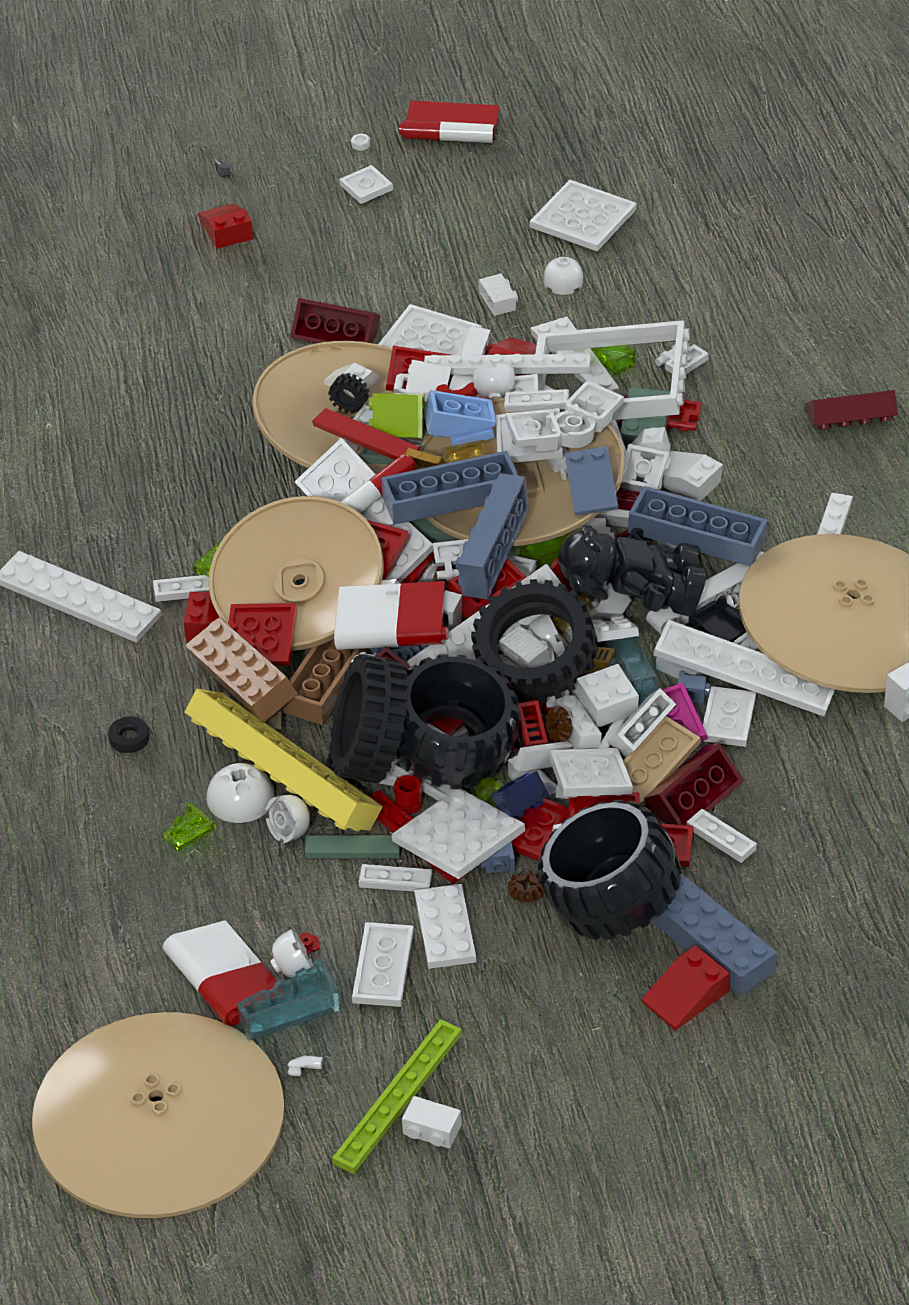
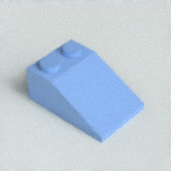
(457, 414)

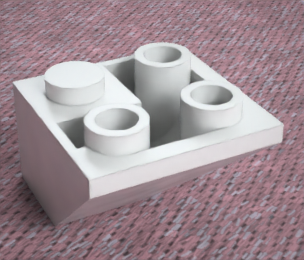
(612, 606)

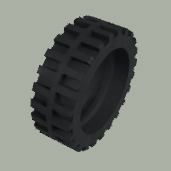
(529, 601)
(368, 718)

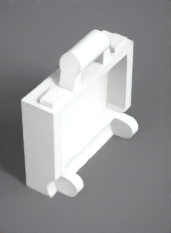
(422, 378)

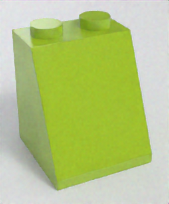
(398, 414)

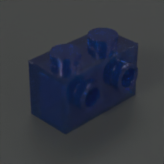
(520, 795)

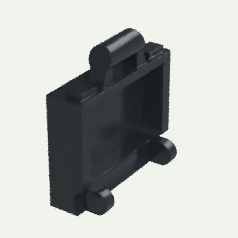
(718, 620)

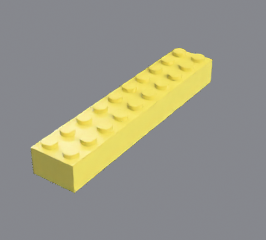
(283, 760)

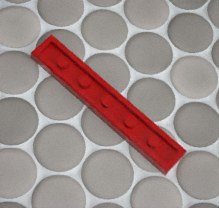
(362, 434)
(394, 818)

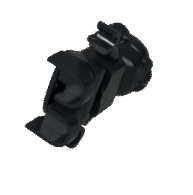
(634, 569)

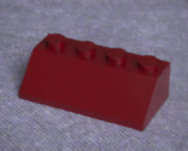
(328, 322)
(852, 408)
(694, 786)

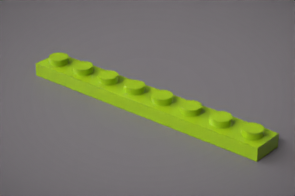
(396, 1096)

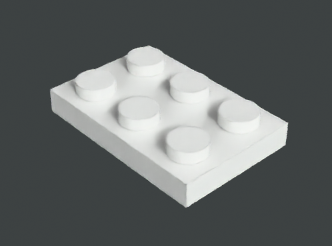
(729, 716)

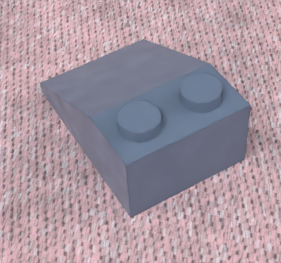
(591, 480)

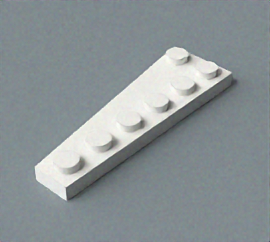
(598, 374)

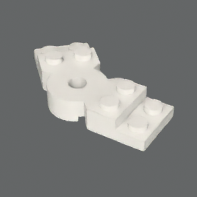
(585, 412)

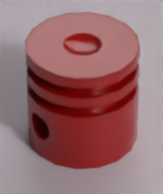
(408, 793)

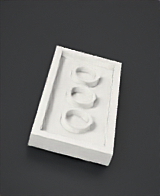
(445, 926)
(383, 964)

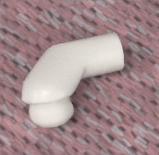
(310, 1062)

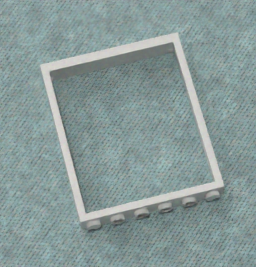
(625, 335)

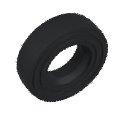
(125, 724)

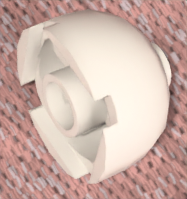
(563, 275)
(494, 381)
(544, 629)
(288, 817)
(290, 954)

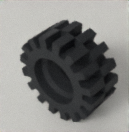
(352, 385)

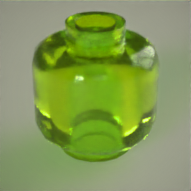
(487, 787)

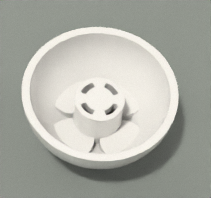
(239, 793)

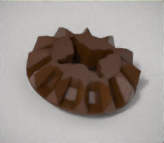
(564, 727)
(532, 893)

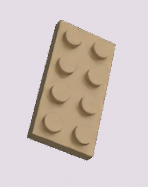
(659, 756)

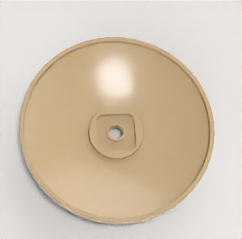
(291, 542)

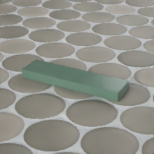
(350, 846)

